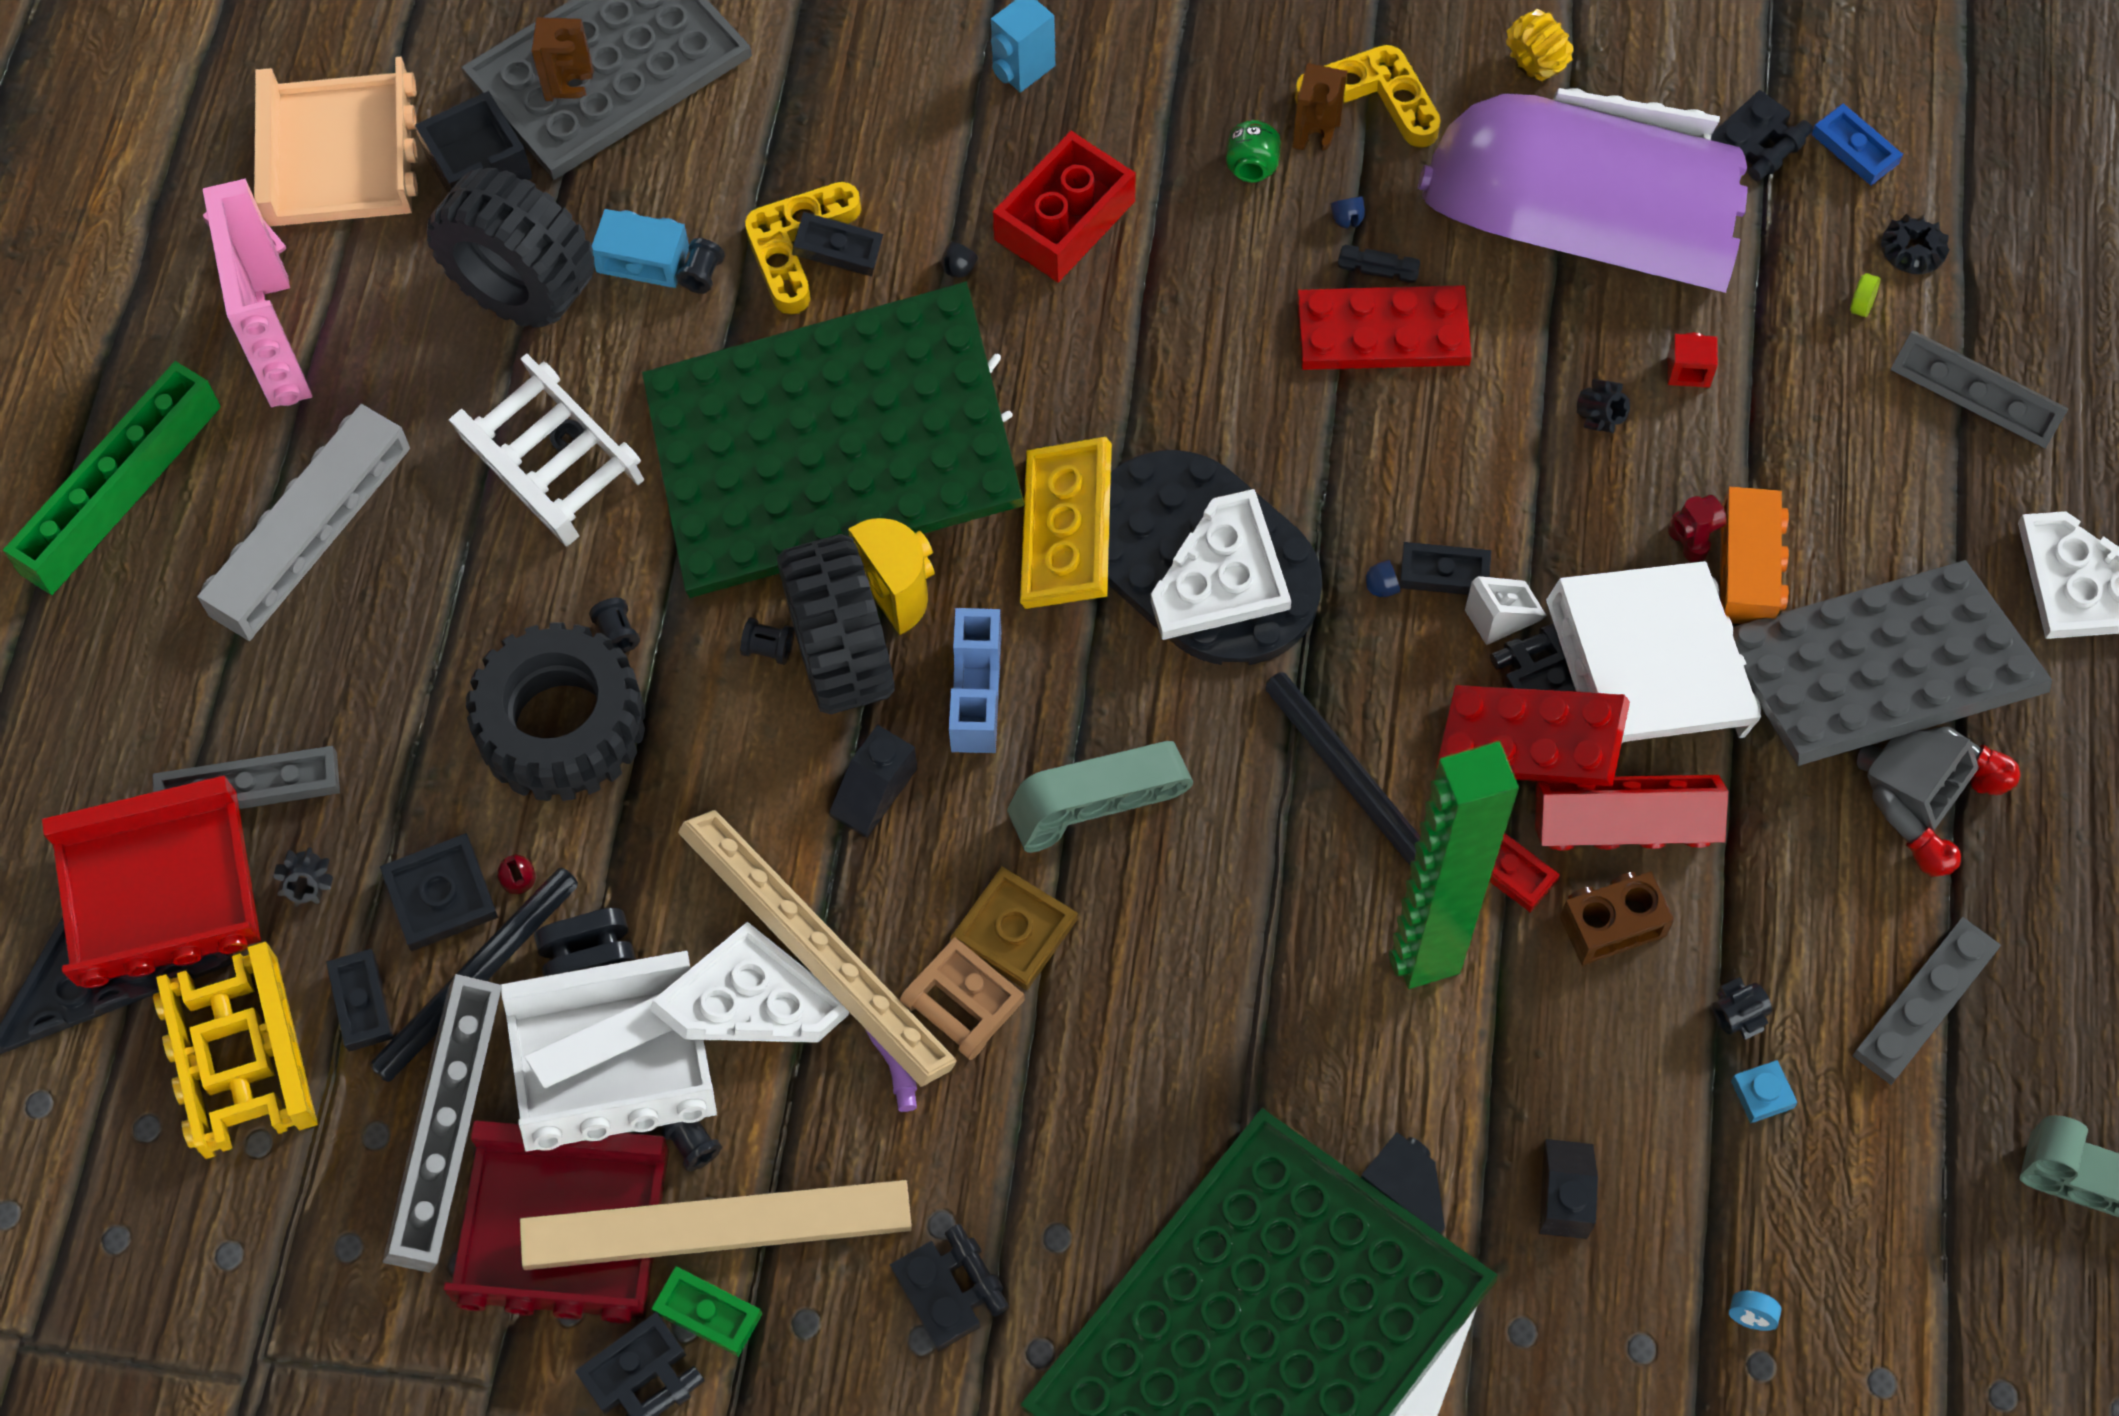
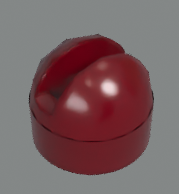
(505, 875)

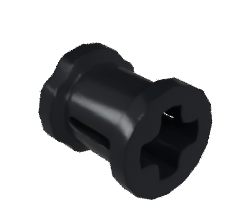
(700, 265)
(615, 623)
(767, 641)
(692, 1143)

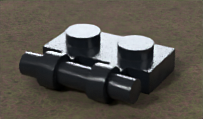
(1754, 125)
(1545, 674)
(936, 1295)
(634, 1362)

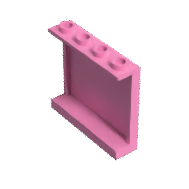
(248, 271)

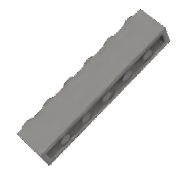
(303, 522)
(442, 1124)

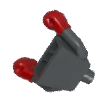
(1922, 778)

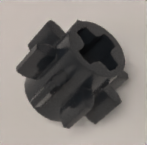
(1603, 405)
(298, 888)
(1742, 1008)

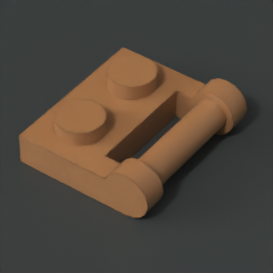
(973, 987)

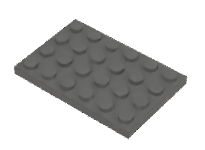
(642, 62)
(1886, 662)

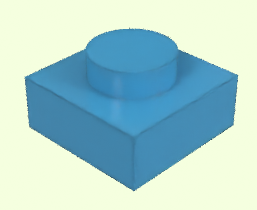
(1764, 1091)

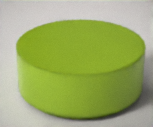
(1865, 295)

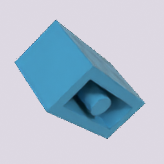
(1023, 43)
(640, 247)

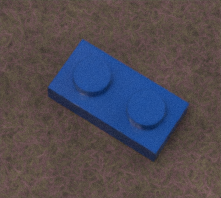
(1857, 144)

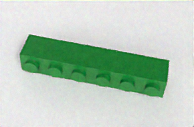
(112, 478)

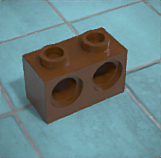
(1622, 927)

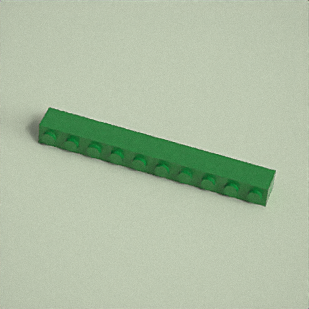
(1453, 863)

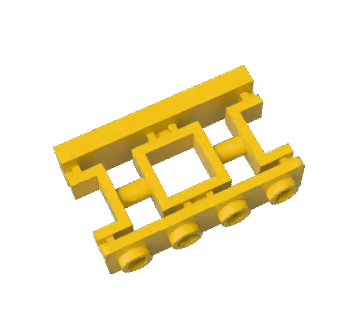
(269, 1039)

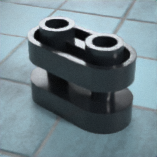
(584, 942)

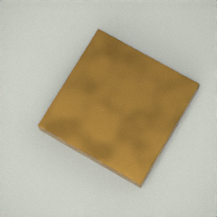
(1015, 927)

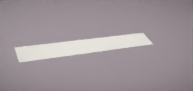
(596, 1044)

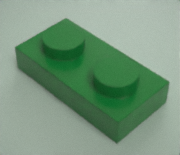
(707, 1311)

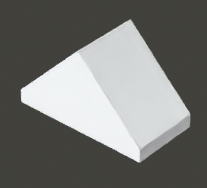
(1501, 607)

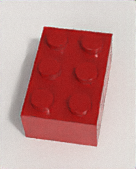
(1064, 206)

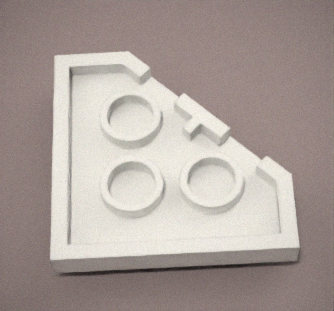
(1222, 571)
(2071, 576)
(749, 994)

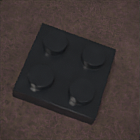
(438, 892)

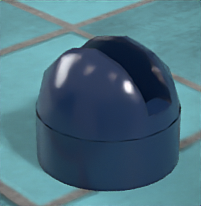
(1348, 211)
(1382, 580)

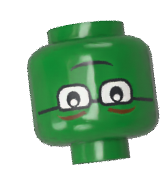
(1253, 151)

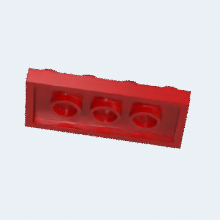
(1384, 327)
(1541, 731)

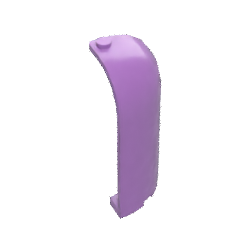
(1592, 186)

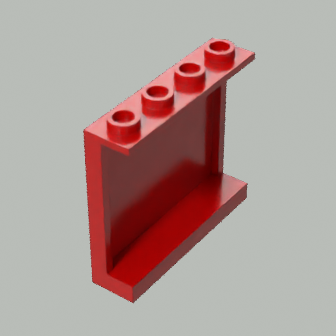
(153, 881)

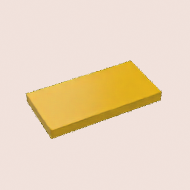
(1066, 523)

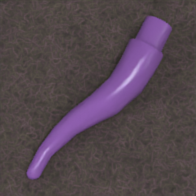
(903, 1084)

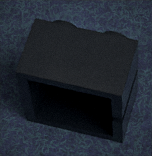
(471, 139)

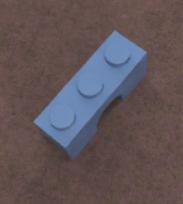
(975, 680)

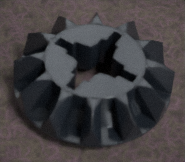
(1918, 258)

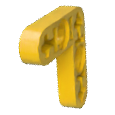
(1377, 79)
(780, 238)

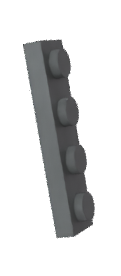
(1979, 389)
(267, 778)
(1926, 1001)

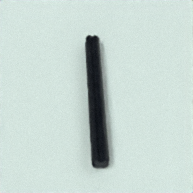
(1344, 765)
(480, 966)

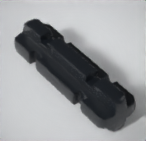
(1379, 263)

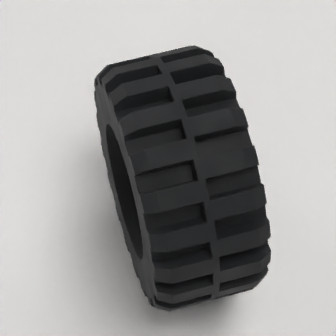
(510, 247)
(836, 623)
(546, 661)

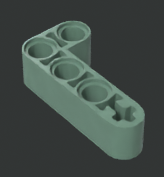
(1095, 789)
(2070, 1168)

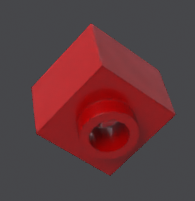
(1692, 360)

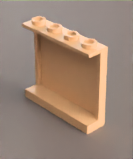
(334, 147)

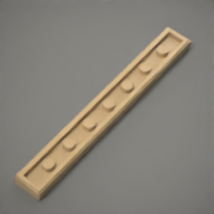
(818, 948)
(714, 1225)

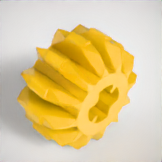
(1539, 45)

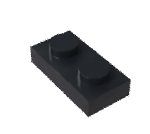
(837, 244)
(1442, 567)
(359, 1000)

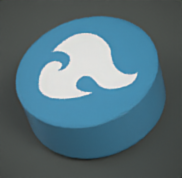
(1755, 1310)

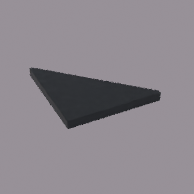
(54, 1003)

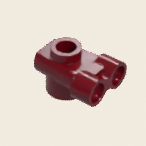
(1694, 525)

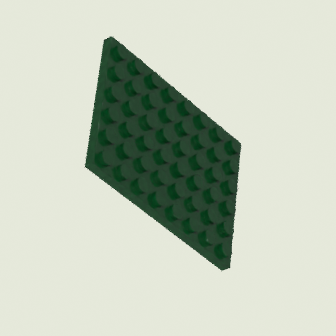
(829, 431)
(1271, 1298)

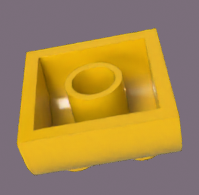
(895, 568)

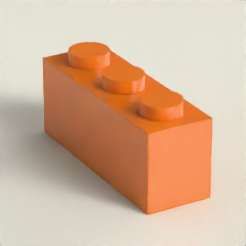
(1753, 555)

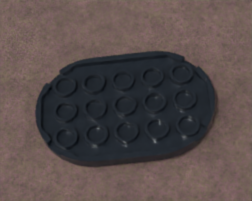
(1154, 510)

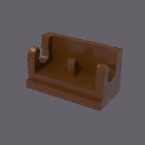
(561, 56)
(1319, 104)

